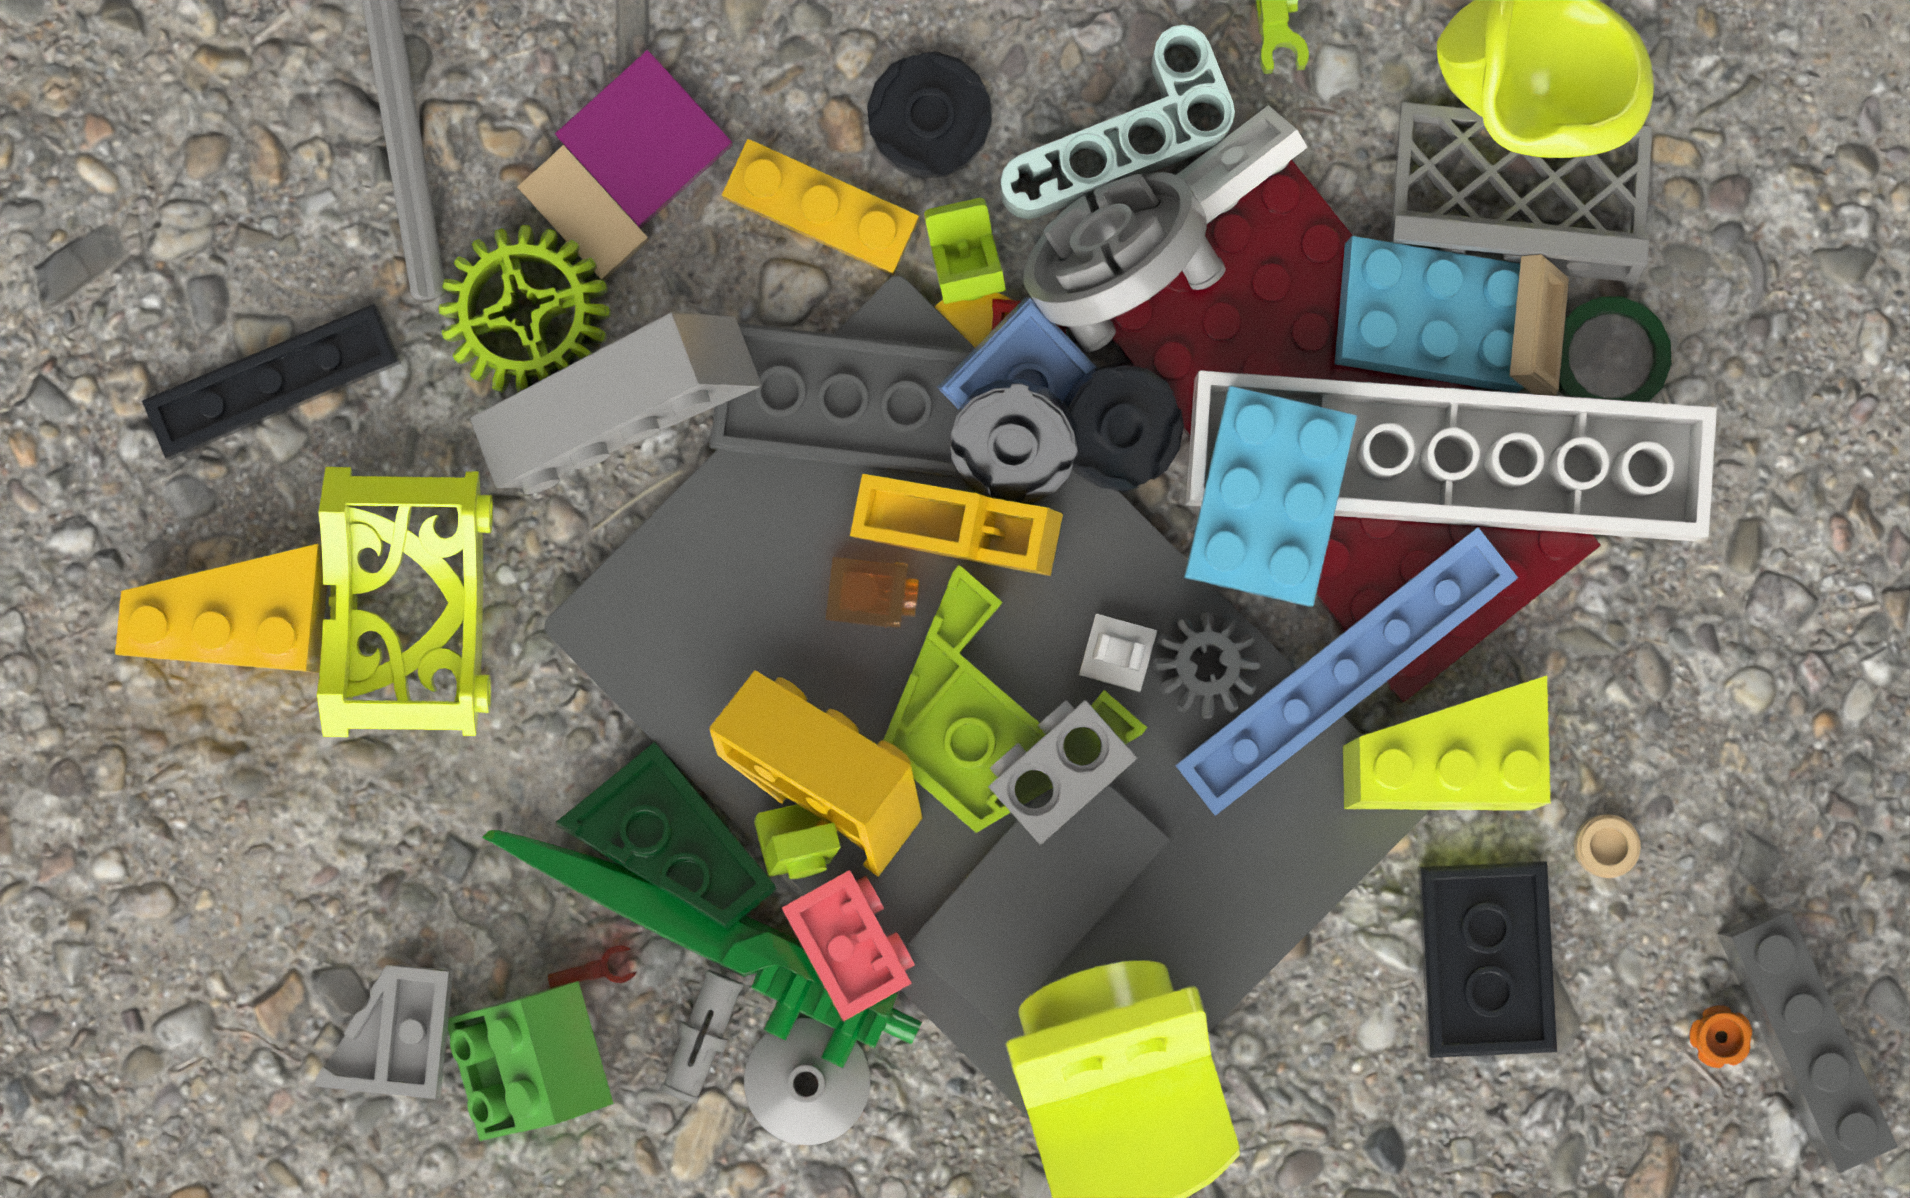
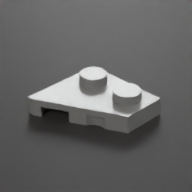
(396, 1037)

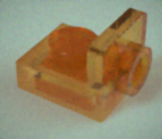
(871, 593)

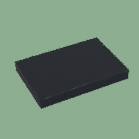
(1487, 959)

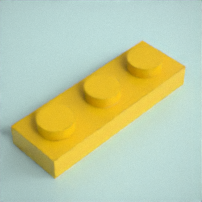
(820, 207)

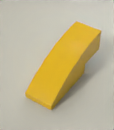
(956, 524)

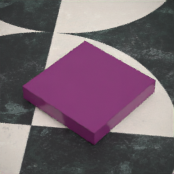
(644, 139)

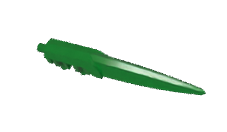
(745, 948)

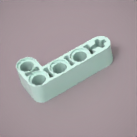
(1111, 138)

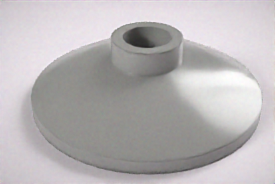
(802, 1117)

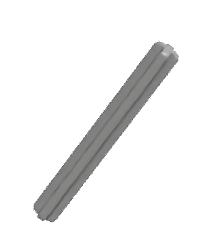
(404, 148)

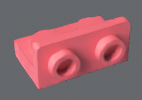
(848, 943)

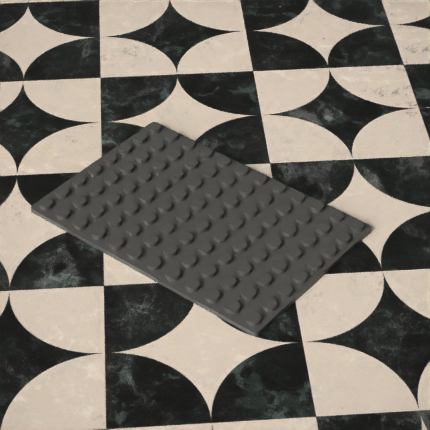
(740, 583)

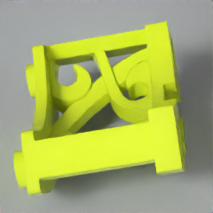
(342, 665)

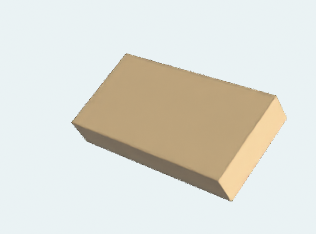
(583, 212)
(1539, 325)

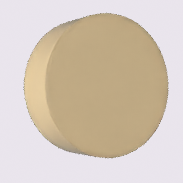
(1607, 846)

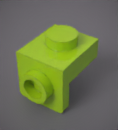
(964, 250)
(793, 842)

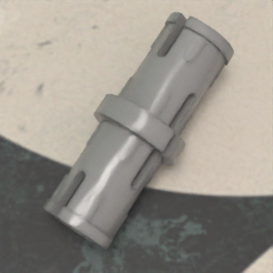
(685, 1078)

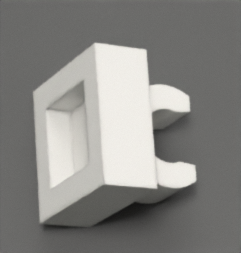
(1117, 652)

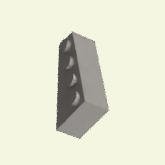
(615, 399)

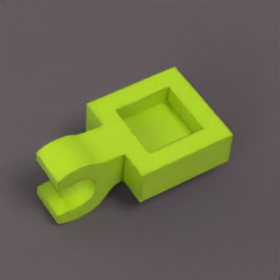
(1275, 33)

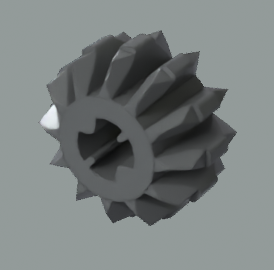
(1227, 658)

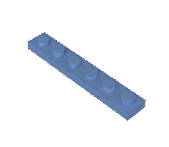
(1346, 671)

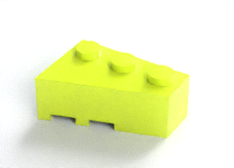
(1458, 758)

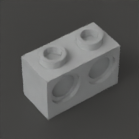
(1071, 783)

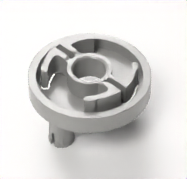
(1119, 252)

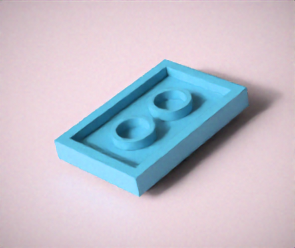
(1427, 314)
(1270, 496)

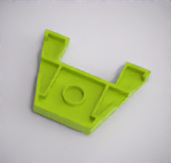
(961, 723)

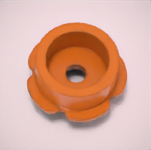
(1738, 1039)

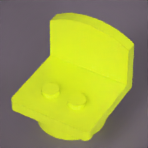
(1122, 1085)

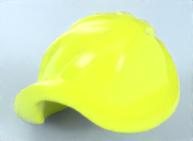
(1549, 74)

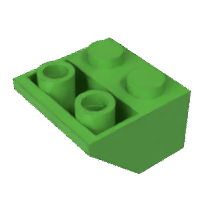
(529, 1062)

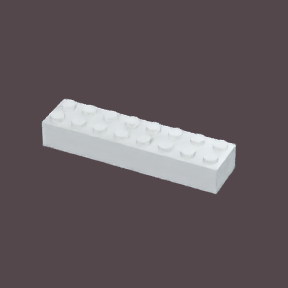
(1498, 456)

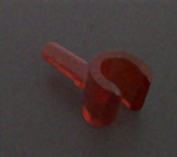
(591, 970)

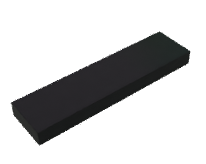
(271, 382)

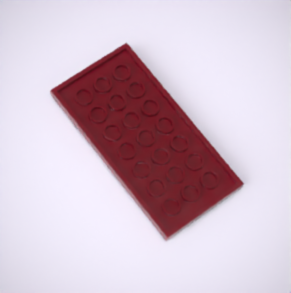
(1280, 318)

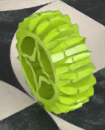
(495, 317)

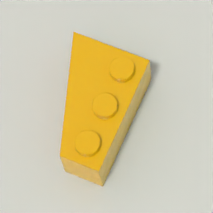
(236, 614)
(820, 765)

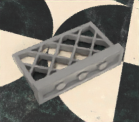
(1573, 250)

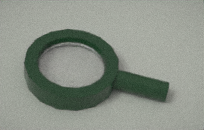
(1613, 352)

